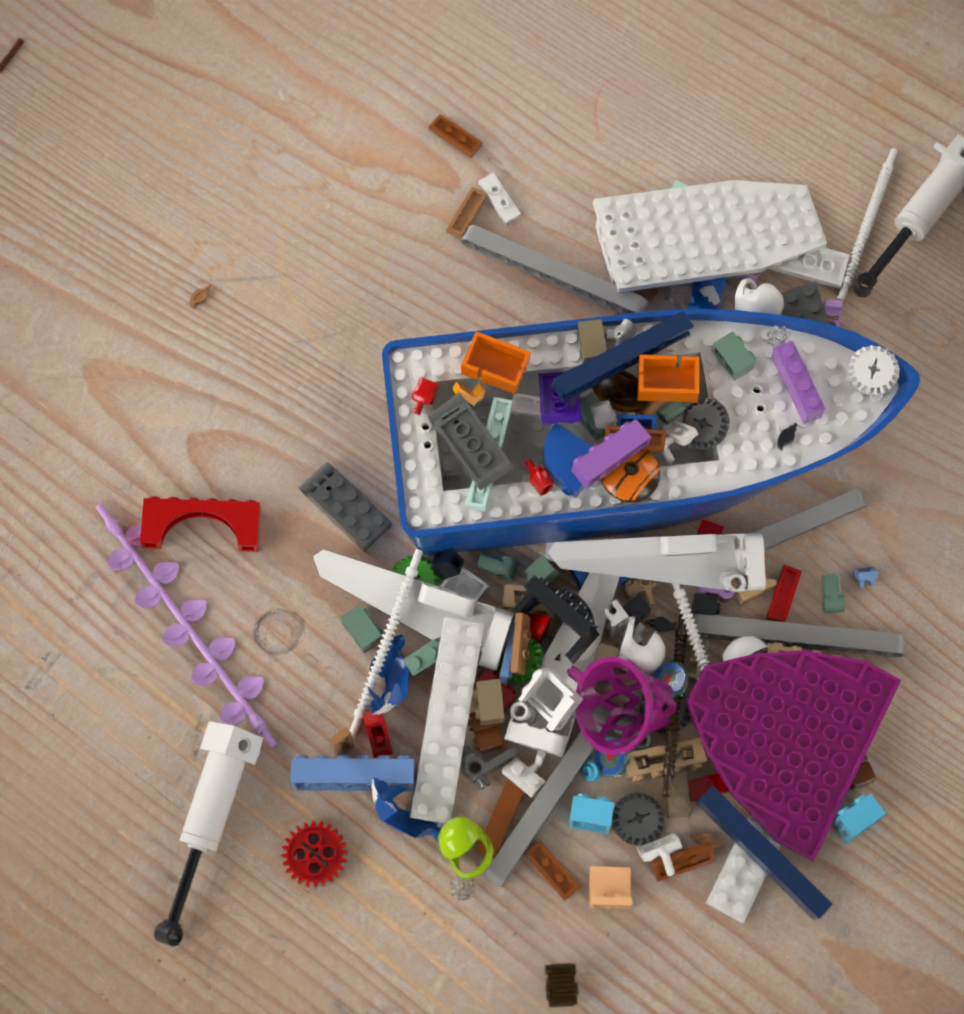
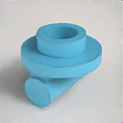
(591, 771)

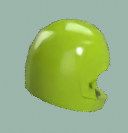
(458, 837)

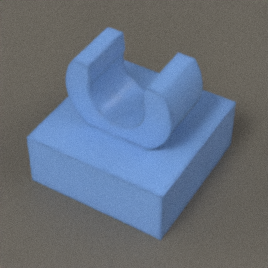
(864, 574)

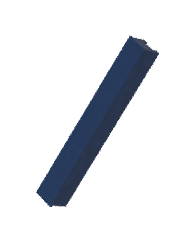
(622, 356)
(764, 853)

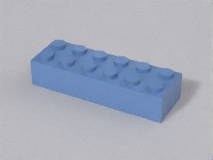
(350, 774)

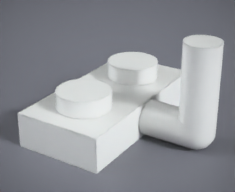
(678, 433)
(525, 776)
(661, 847)

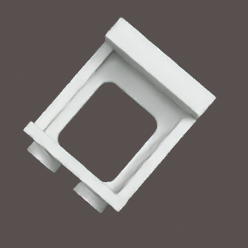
(566, 707)

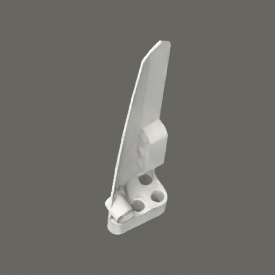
(682, 559)
(425, 605)
(531, 728)

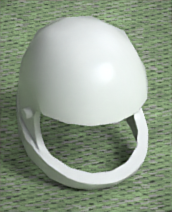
(761, 299)
(744, 646)
(646, 657)

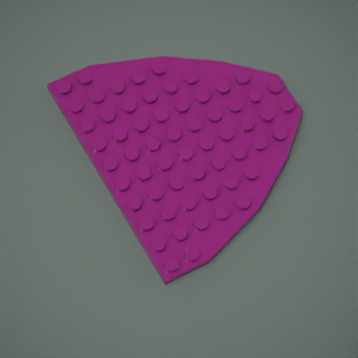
(790, 735)

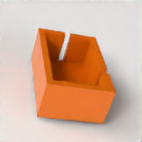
(495, 362)
(664, 382)

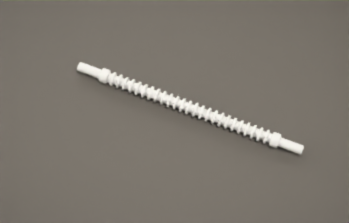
(867, 224)
(411, 573)
(691, 627)

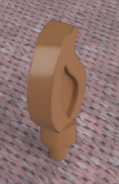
(199, 296)
(705, 838)

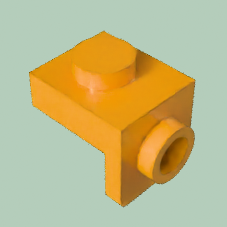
(470, 396)

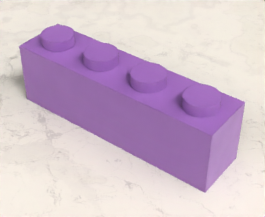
(798, 382)
(611, 453)

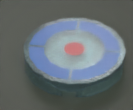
(674, 675)
(609, 764)

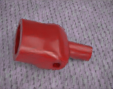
(423, 394)
(539, 478)

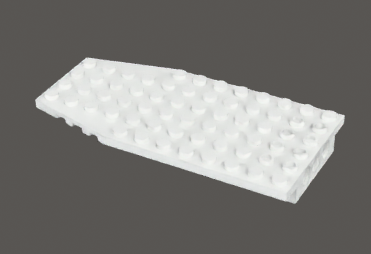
(704, 232)

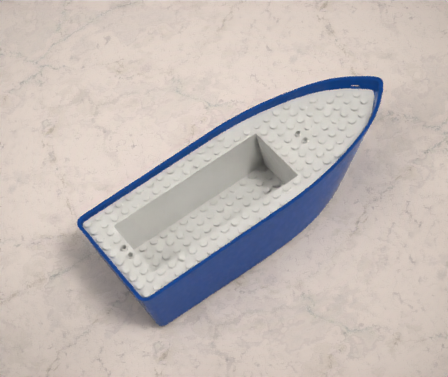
(692, 487)

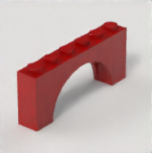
(163, 514)

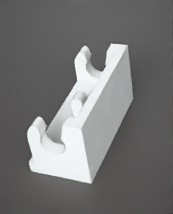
(617, 619)

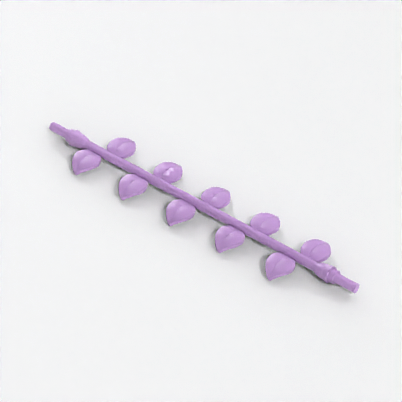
(178, 634)

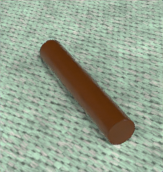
(10, 53)

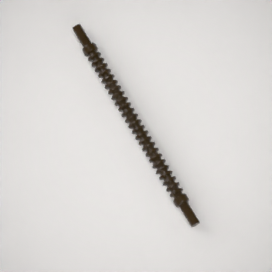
(669, 772)

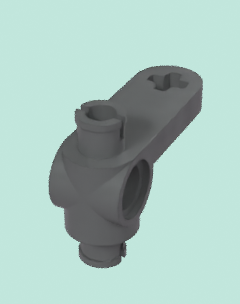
(470, 759)

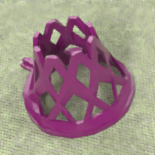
(600, 671)

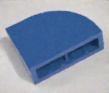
(559, 452)

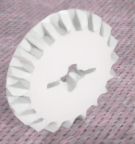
(861, 376)

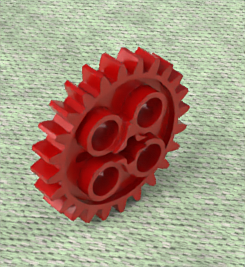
(327, 840)

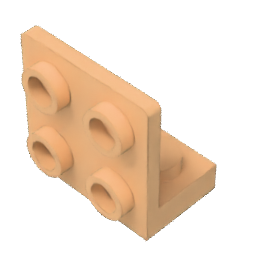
(610, 887)

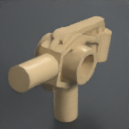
(640, 585)

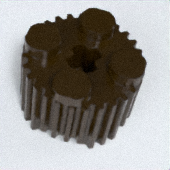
(561, 985)

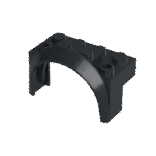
(575, 614)

